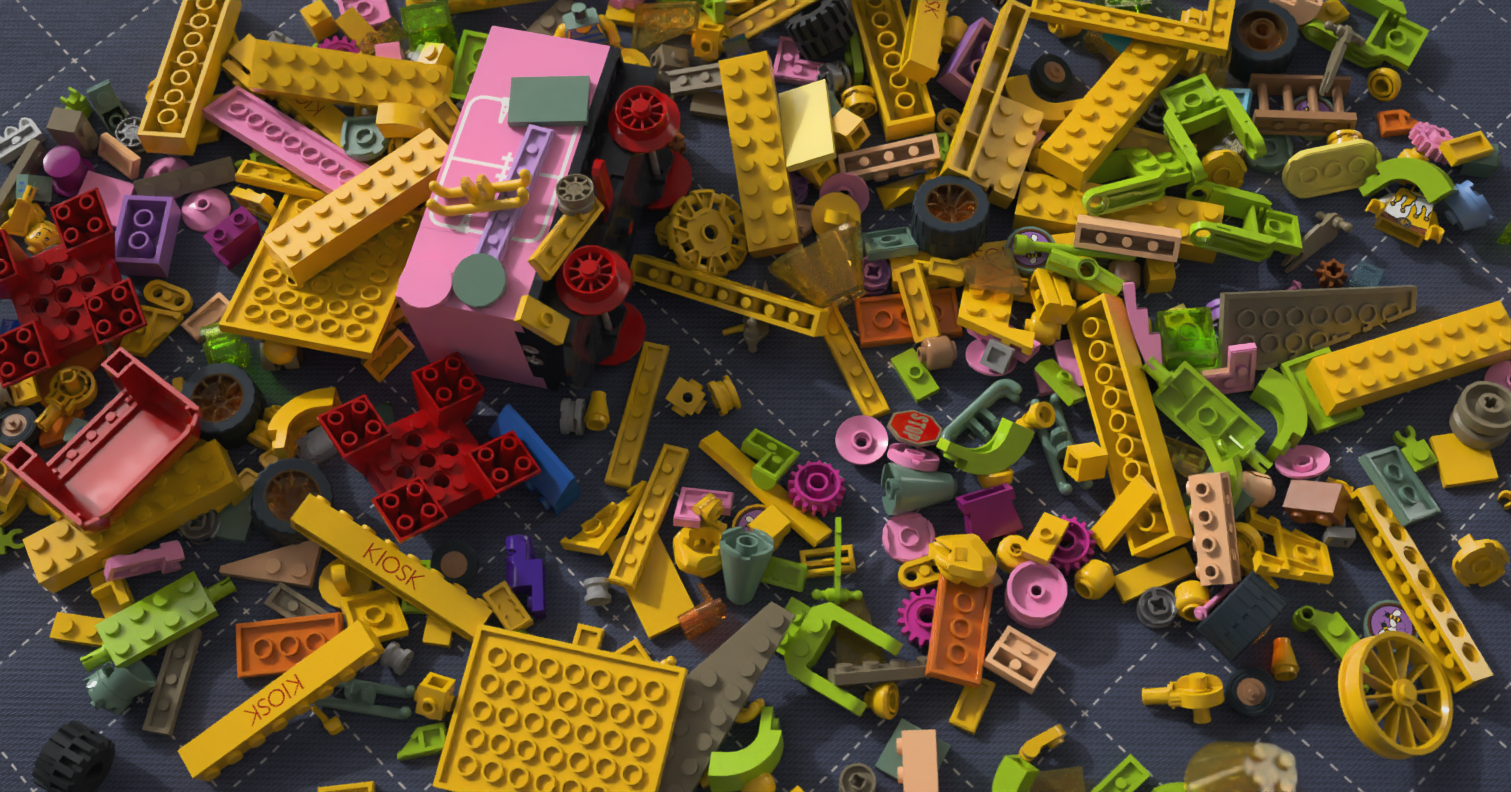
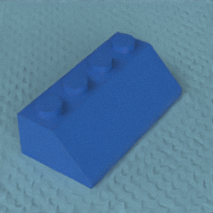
(555, 482)

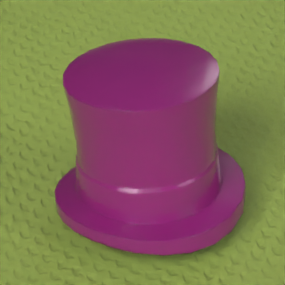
(67, 170)

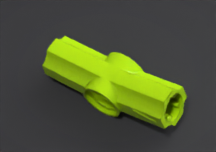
(1069, 266)

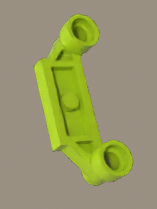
(1330, 628)

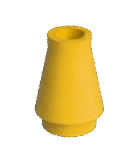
(597, 412)
(1283, 661)

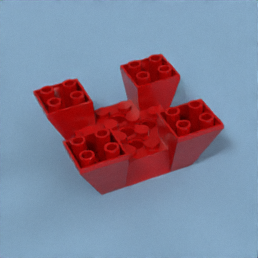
(66, 272)
(430, 449)

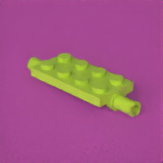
(1205, 412)
(156, 621)

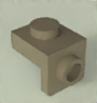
(670, 58)

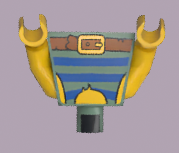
(588, 27)

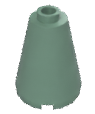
(914, 489)
(744, 562)

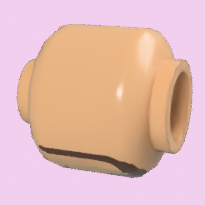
(1259, 486)

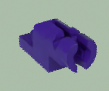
(526, 573)

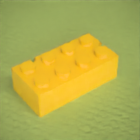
(1006, 150)

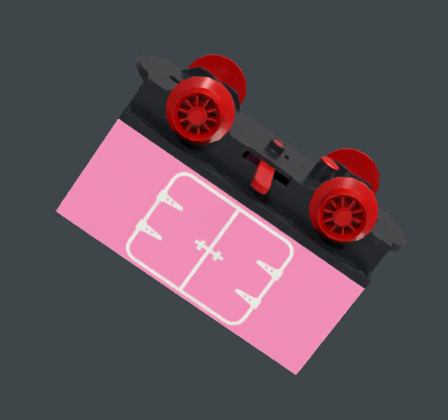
(630, 171)

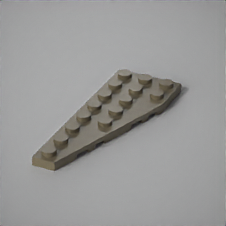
(1305, 320)
(718, 693)

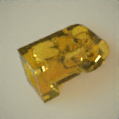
(388, 33)

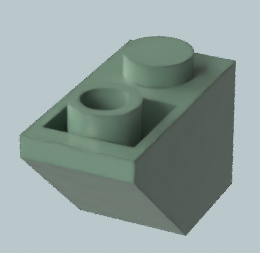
(108, 105)

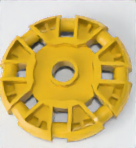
(694, 232)

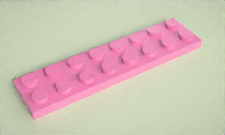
(283, 139)

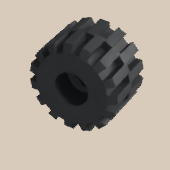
(821, 28)
(74, 760)

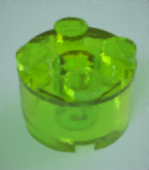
(224, 347)

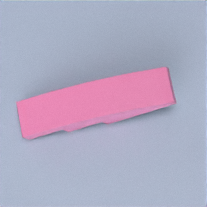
(1147, 342)

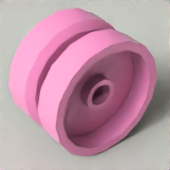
(1034, 610)

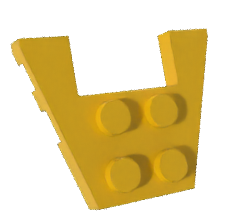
(990, 314)
(1297, 553)

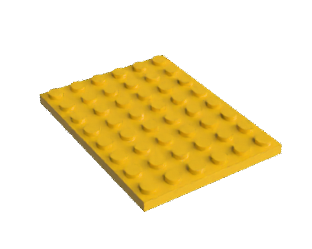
(335, 310)
(558, 718)

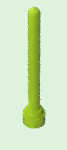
(1025, 245)

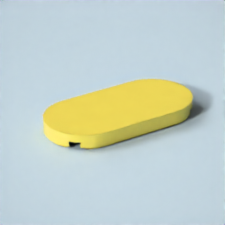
(1330, 168)

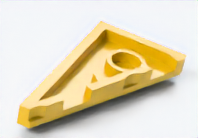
(606, 524)

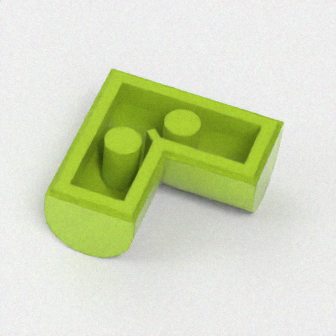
(773, 458)

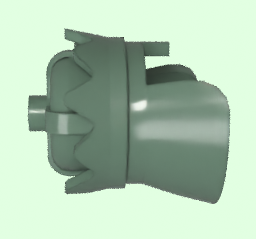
(115, 688)

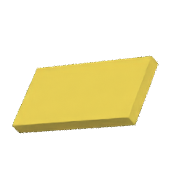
(807, 125)

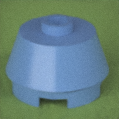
(1467, 207)

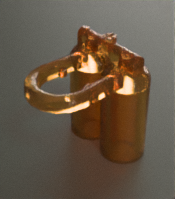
(703, 616)

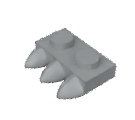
(17, 139)

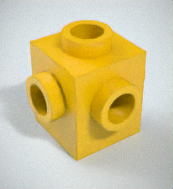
(708, 41)
(676, 394)
(435, 696)

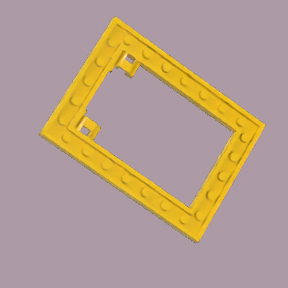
(1207, 36)

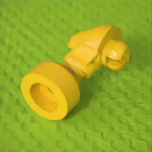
(1040, 416)

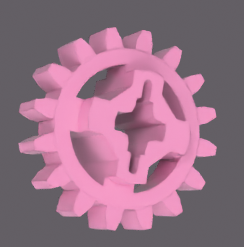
(1428, 138)

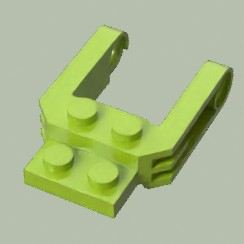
(1391, 40)
(1196, 106)
(1147, 181)
(1262, 226)
(810, 637)

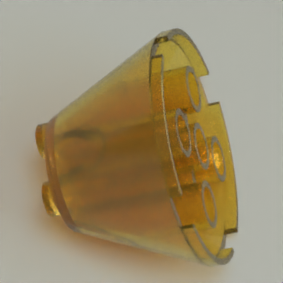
(827, 270)
(1241, 768)

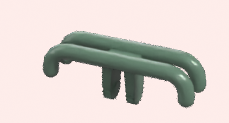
(979, 409)
(1056, 446)
(361, 699)

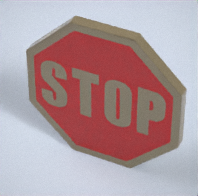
(914, 428)

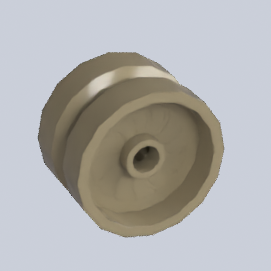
(1482, 415)

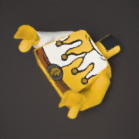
(1406, 216)

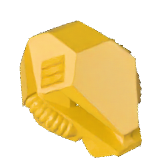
(699, 549)
(963, 559)

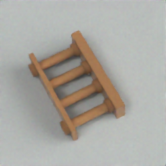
(1300, 122)

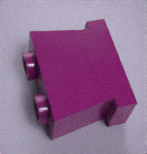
(235, 237)
(990, 512)

